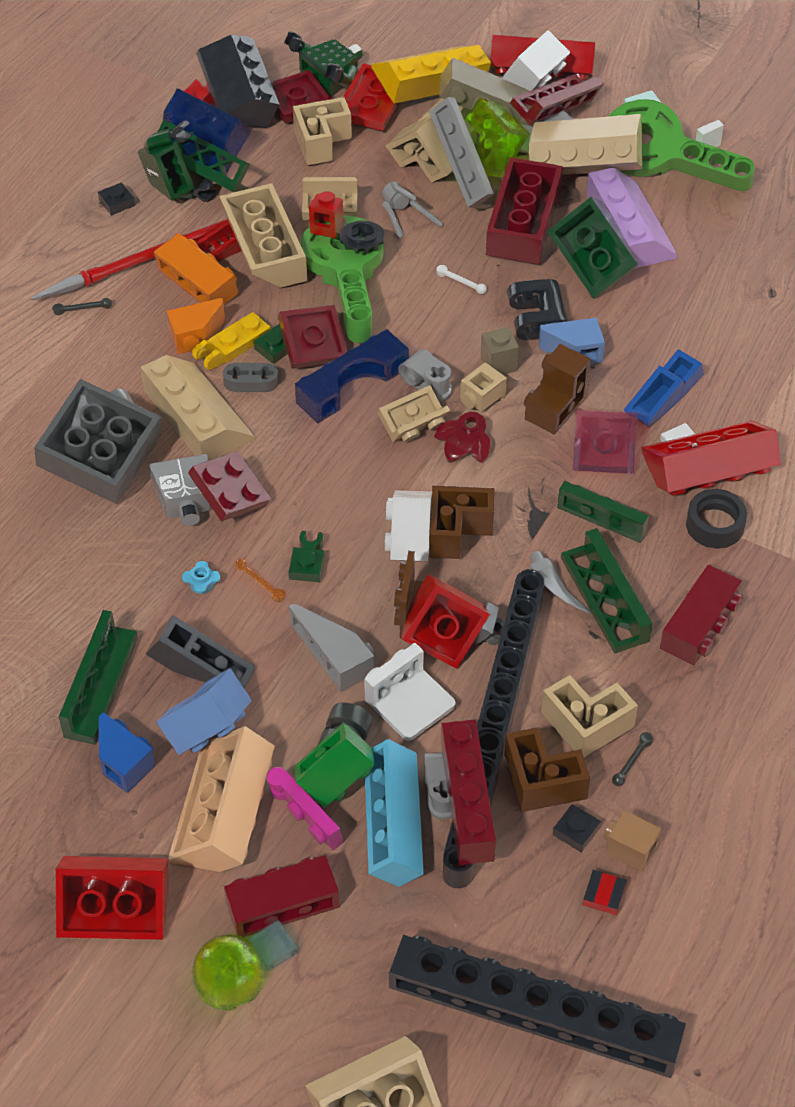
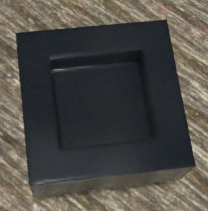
(116, 198)
(576, 828)

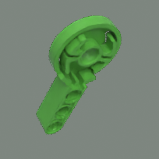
(674, 147)
(348, 274)

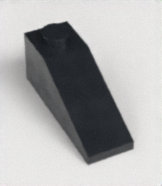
(195, 654)

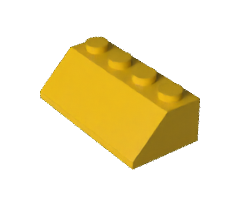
(420, 74)

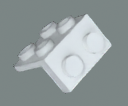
(407, 694)

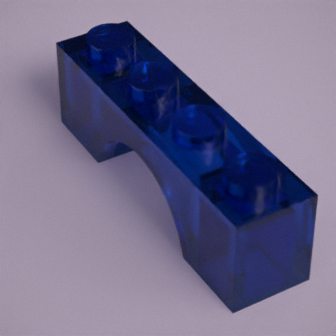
(375, 358)

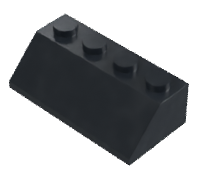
(239, 80)

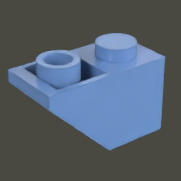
(579, 335)

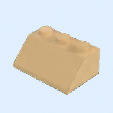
(383, 1078)

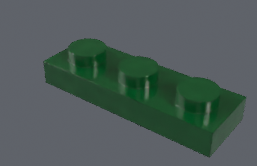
(602, 511)

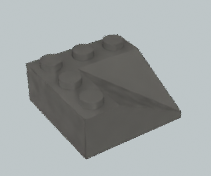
(98, 441)

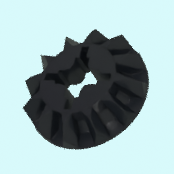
(371, 231)

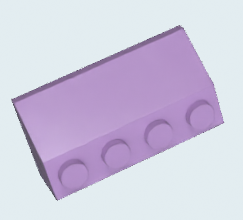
(632, 214)

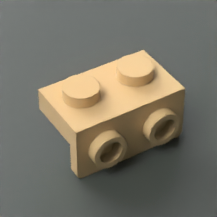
(341, 187)
(411, 414)

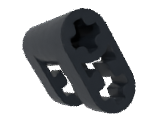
(547, 299)

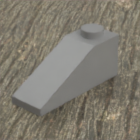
(334, 647)

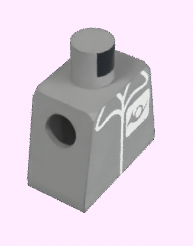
(177, 490)

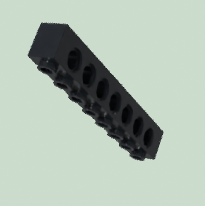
(546, 1021)

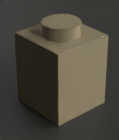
(500, 350)

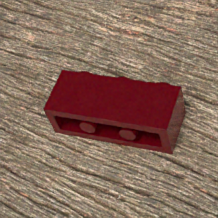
(701, 615)
(282, 895)

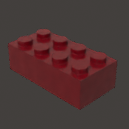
(524, 210)

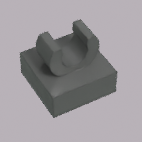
(487, 632)

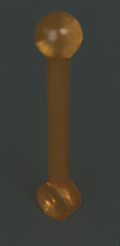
(277, 594)

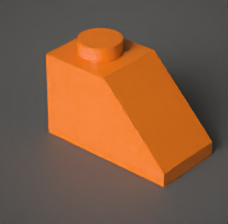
(195, 323)

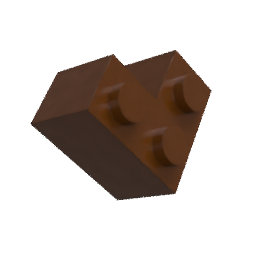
(560, 389)
(457, 513)
(544, 779)

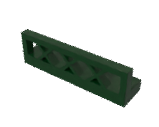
(210, 172)
(618, 589)
(97, 679)

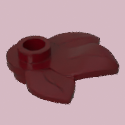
(461, 440)

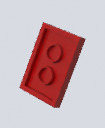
(368, 100)

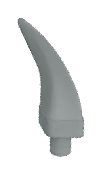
(553, 581)

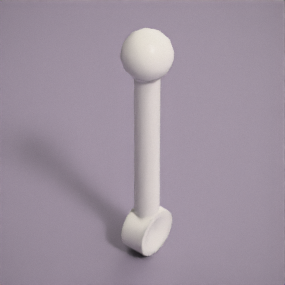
(442, 271)

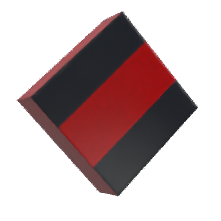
(604, 892)

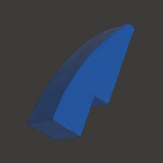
(665, 387)

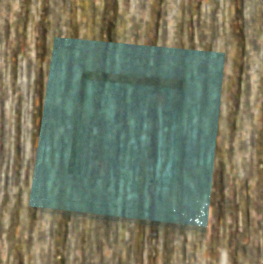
(274, 945)

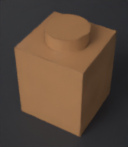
(632, 840)

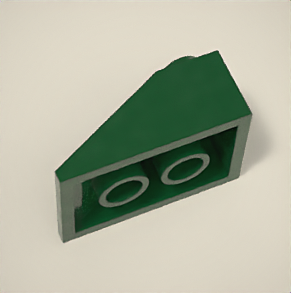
(593, 246)

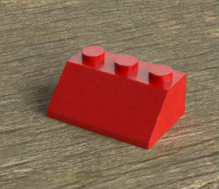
(111, 897)

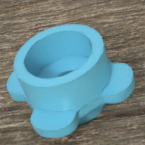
(201, 584)

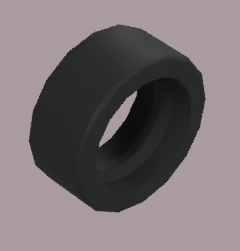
(718, 500)

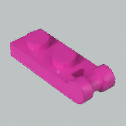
(304, 807)

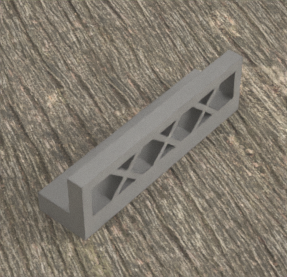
(462, 154)

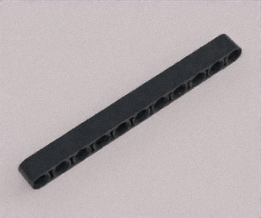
(526, 601)

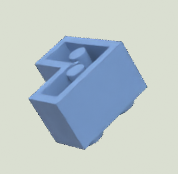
(206, 713)

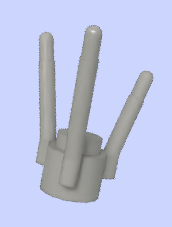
(398, 198)

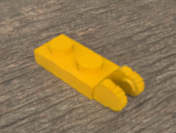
(231, 341)

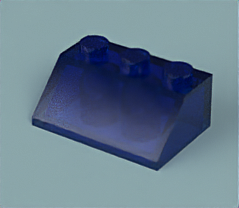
(208, 124)

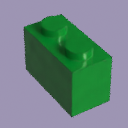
(334, 765)

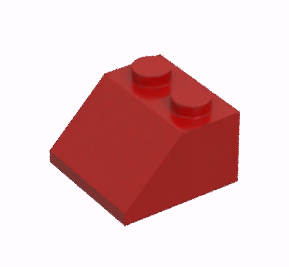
(443, 621)

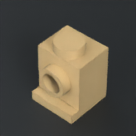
(478, 391)

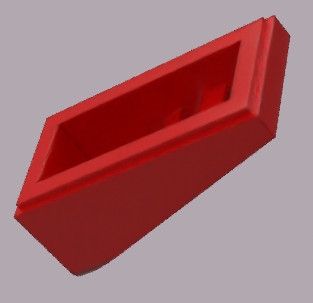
(219, 235)

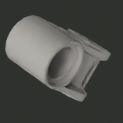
(426, 370)
(436, 786)

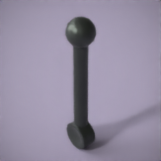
(59, 309)
(645, 740)

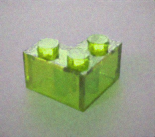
(499, 135)

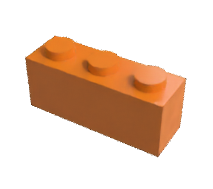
(195, 270)

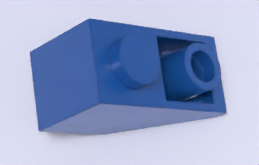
(122, 754)

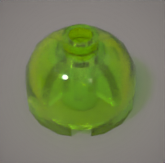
(228, 972)

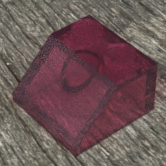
(604, 440)

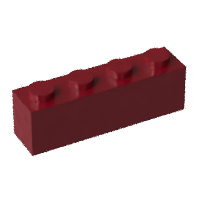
(467, 792)

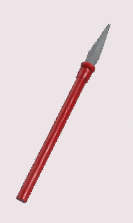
(98, 273)

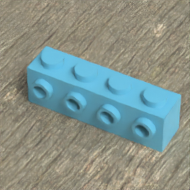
(393, 815)

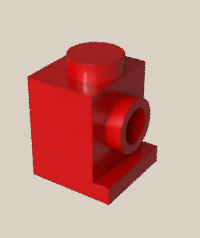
(328, 209)

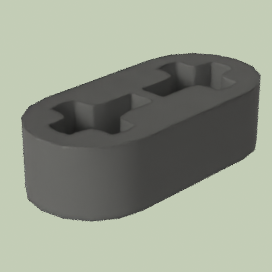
(250, 377)

